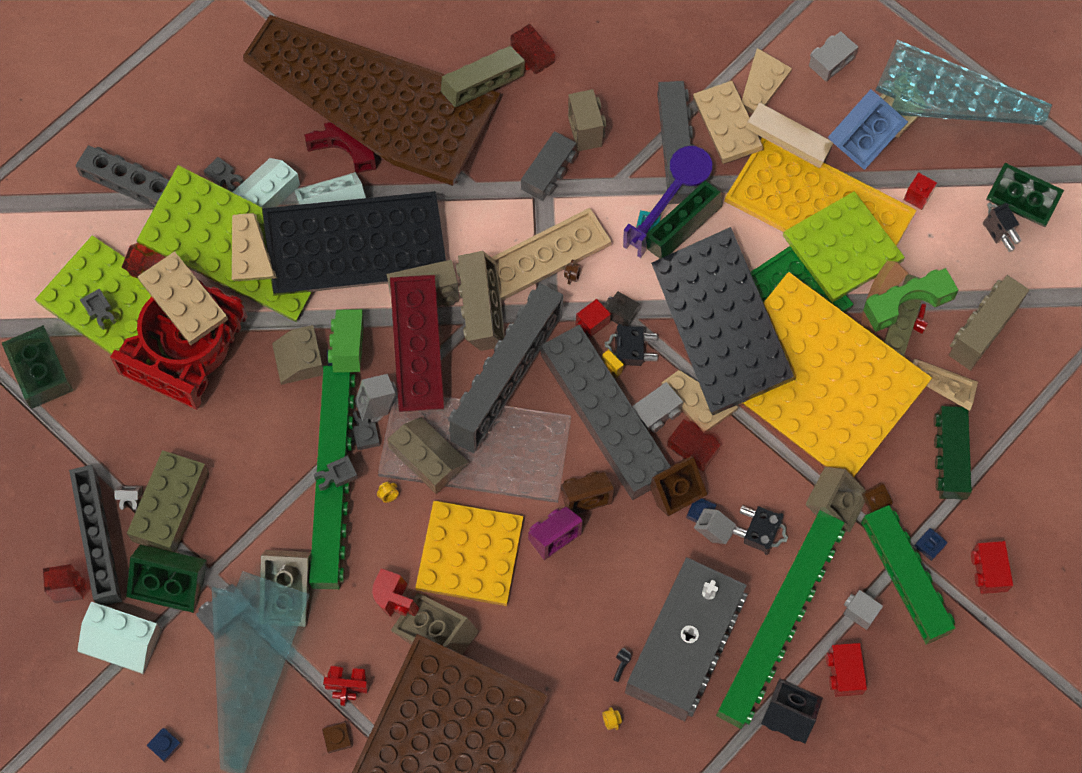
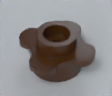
(572, 272)

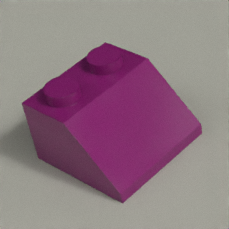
(555, 532)

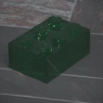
(37, 367)

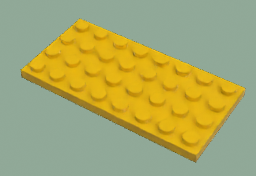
(788, 190)

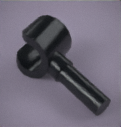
(625, 657)

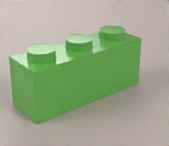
(346, 341)

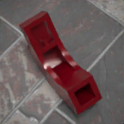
(335, 137)

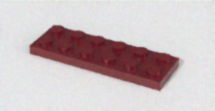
(416, 343)

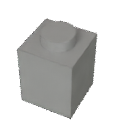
(715, 526)
(862, 609)

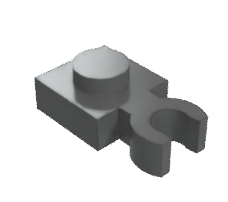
(222, 173)
(97, 307)
(365, 433)
(339, 472)

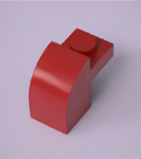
(388, 594)

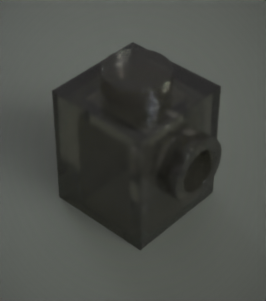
(622, 309)

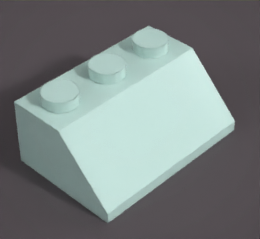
(269, 184)
(335, 189)
(118, 637)

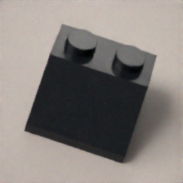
(792, 711)

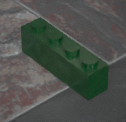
(684, 220)
(953, 453)

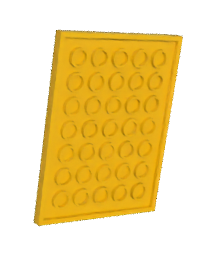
(846, 381)

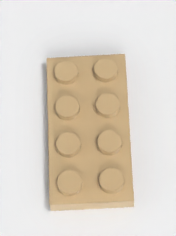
(726, 122)
(182, 298)

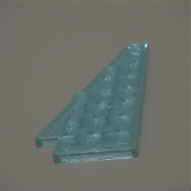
(941, 89)
(250, 647)

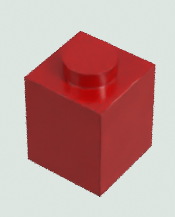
(920, 191)
(593, 318)

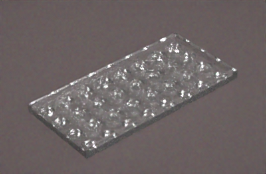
(516, 458)

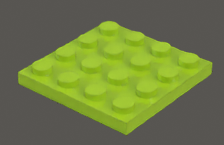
(842, 246)

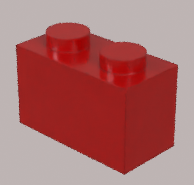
(992, 567)
(846, 670)

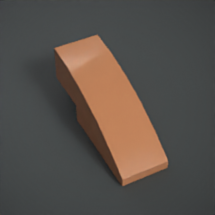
(888, 277)

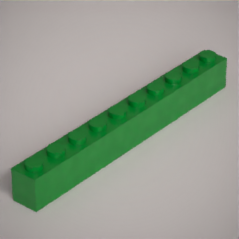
(330, 503)
(780, 619)

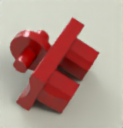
(335, 682)

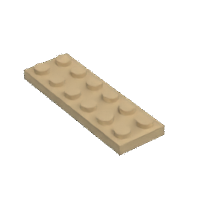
(549, 252)

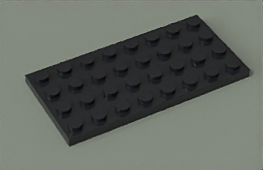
(351, 241)
(722, 321)

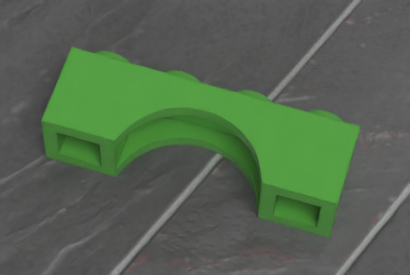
(934, 288)

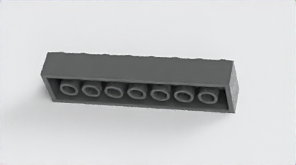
(505, 368)
(604, 410)

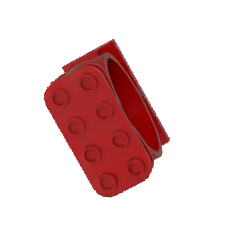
(186, 372)

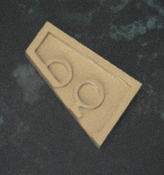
(764, 80)
(249, 252)
(950, 385)
(694, 402)

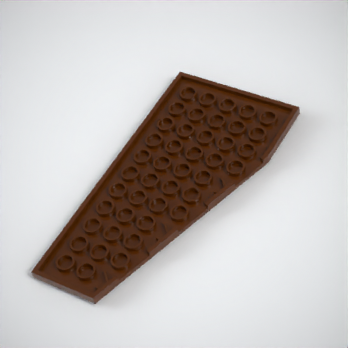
(373, 97)

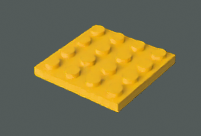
(469, 553)

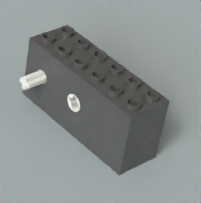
(675, 669)

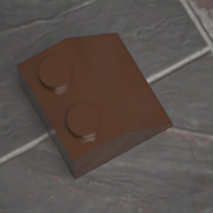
(678, 487)
(587, 493)

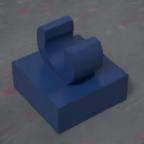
(930, 544)

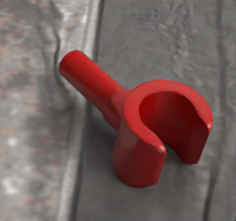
(920, 325)

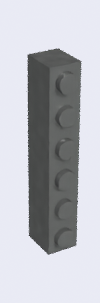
(674, 128)

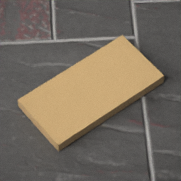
(789, 135)

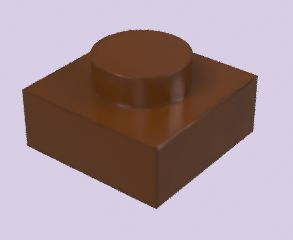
(877, 497)
(336, 738)

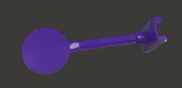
(688, 167)

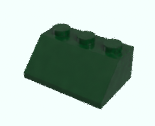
(1025, 194)
(165, 578)

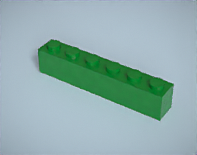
(908, 575)

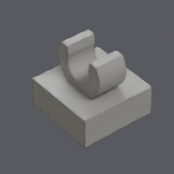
(128, 493)

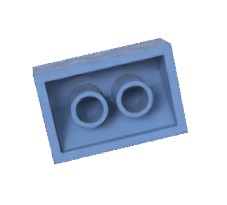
(867, 129)

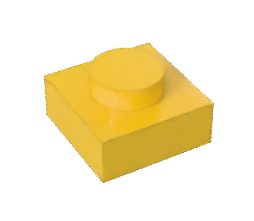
(613, 364)

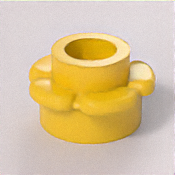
(387, 492)
(612, 718)

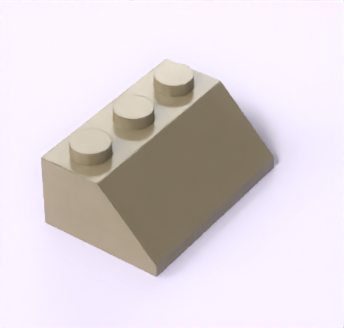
(426, 453)

